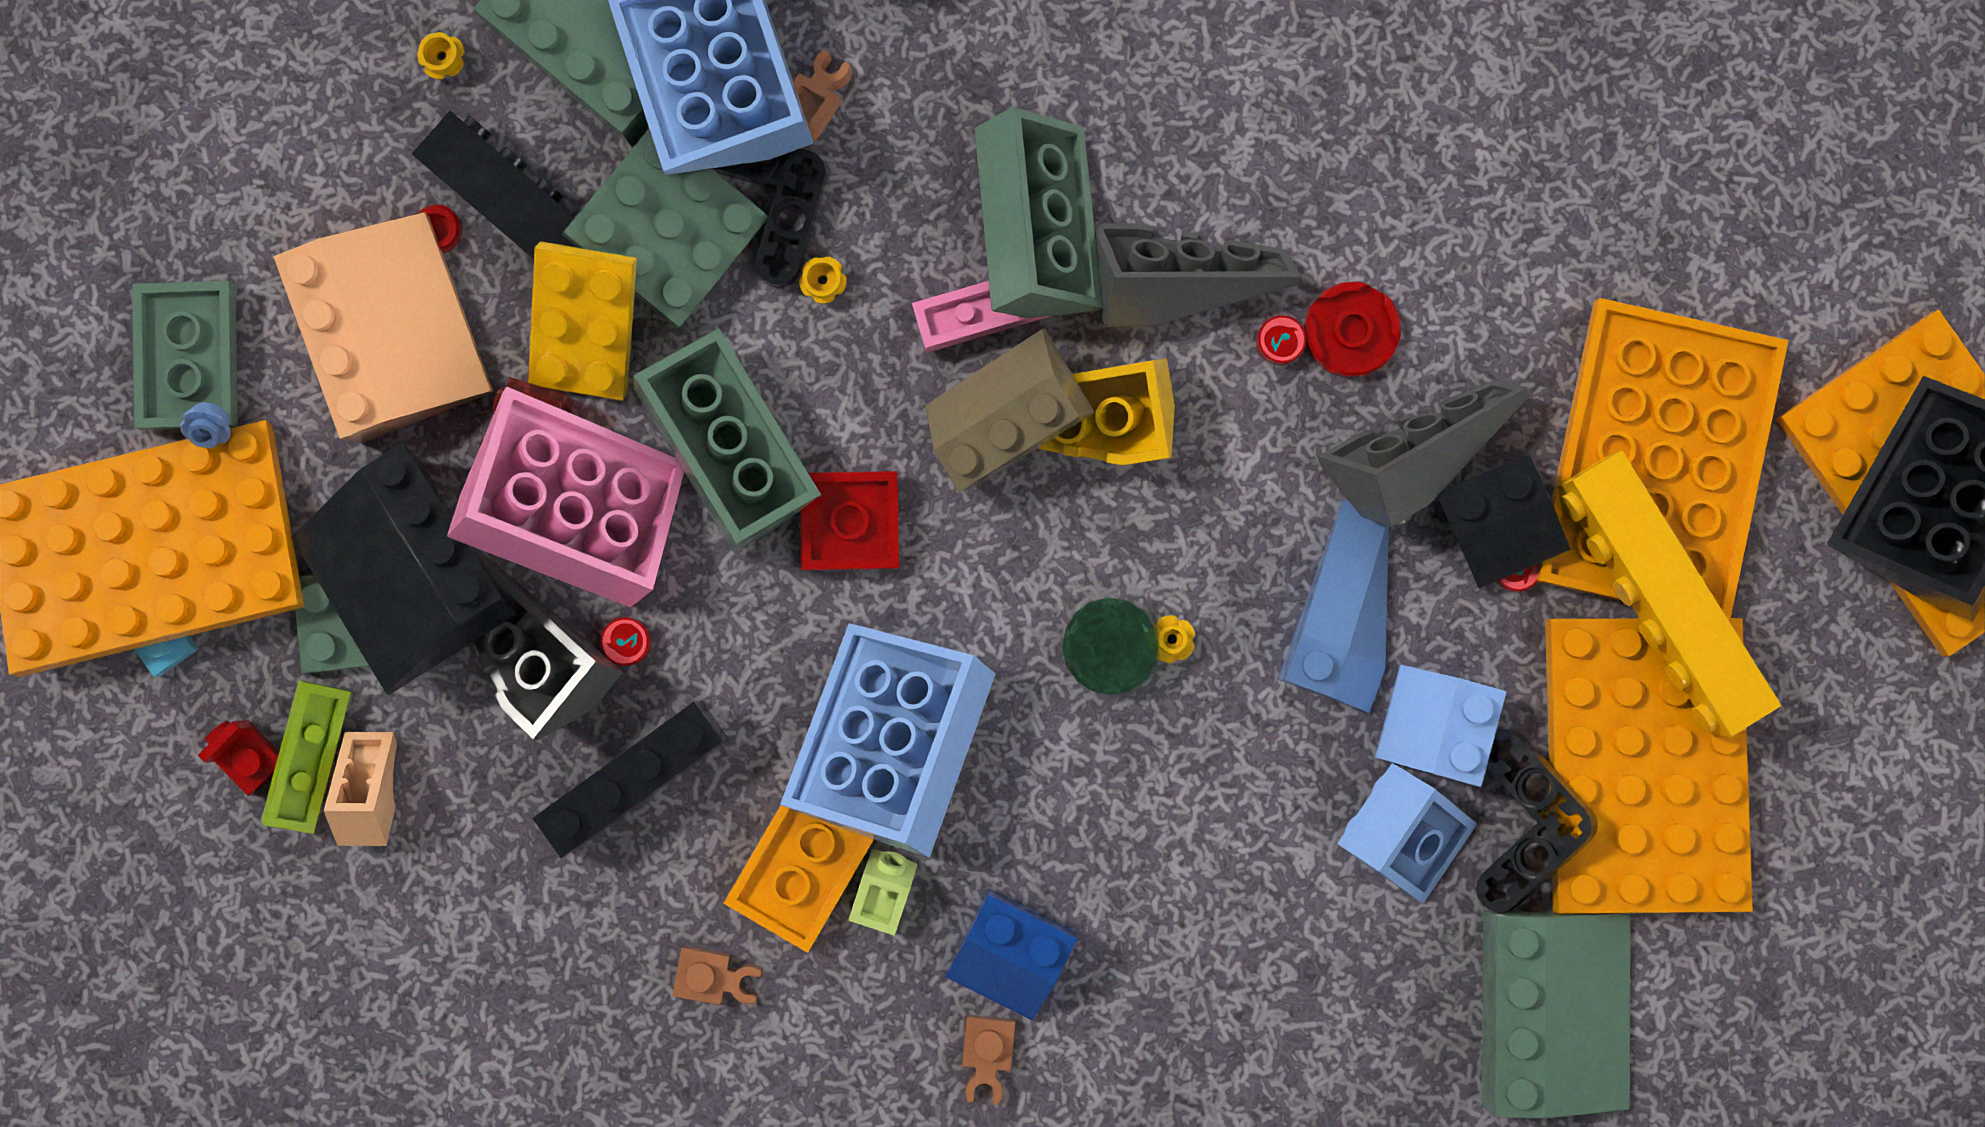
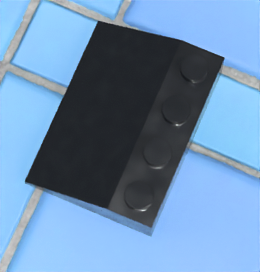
(1924, 502)
(395, 572)

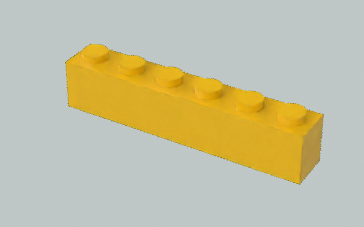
(1668, 596)

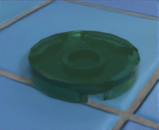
(1111, 646)

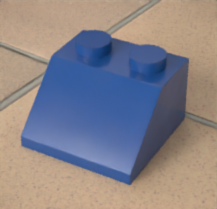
(1011, 955)

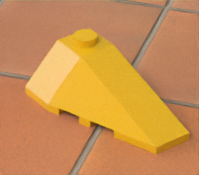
(1130, 416)

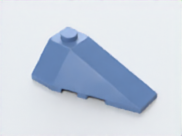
(1344, 621)

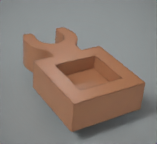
(817, 93)
(706, 975)
(988, 1049)

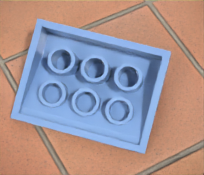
(711, 81)
(889, 738)

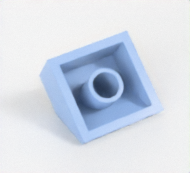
(1440, 724)
(1407, 832)

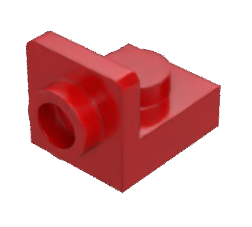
(241, 754)

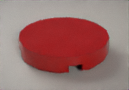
(1340, 343)

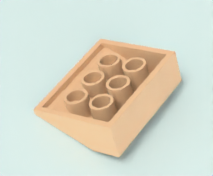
(383, 326)

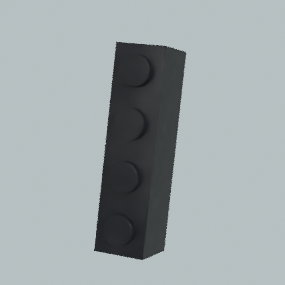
(495, 183)
(630, 778)

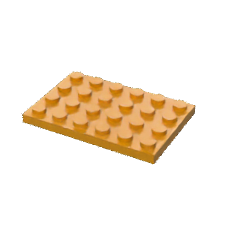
(1851, 418)
(1693, 420)
(144, 550)
(1659, 785)

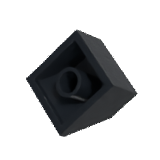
(1504, 521)

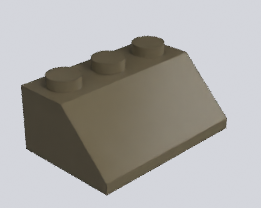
(1005, 411)

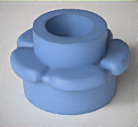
(206, 425)

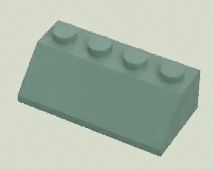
(1037, 215)
(725, 439)

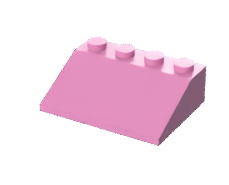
(569, 499)

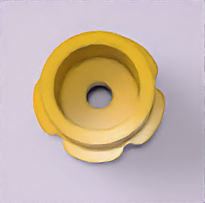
(430, 49)
(819, 267)
(1184, 633)

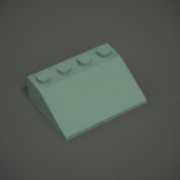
(577, 50)
(1555, 1013)

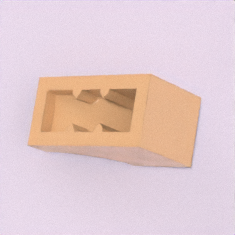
(361, 790)

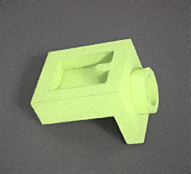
(883, 891)

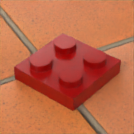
(852, 522)

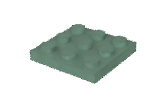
(676, 226)

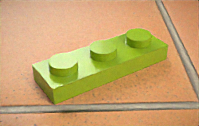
(305, 757)

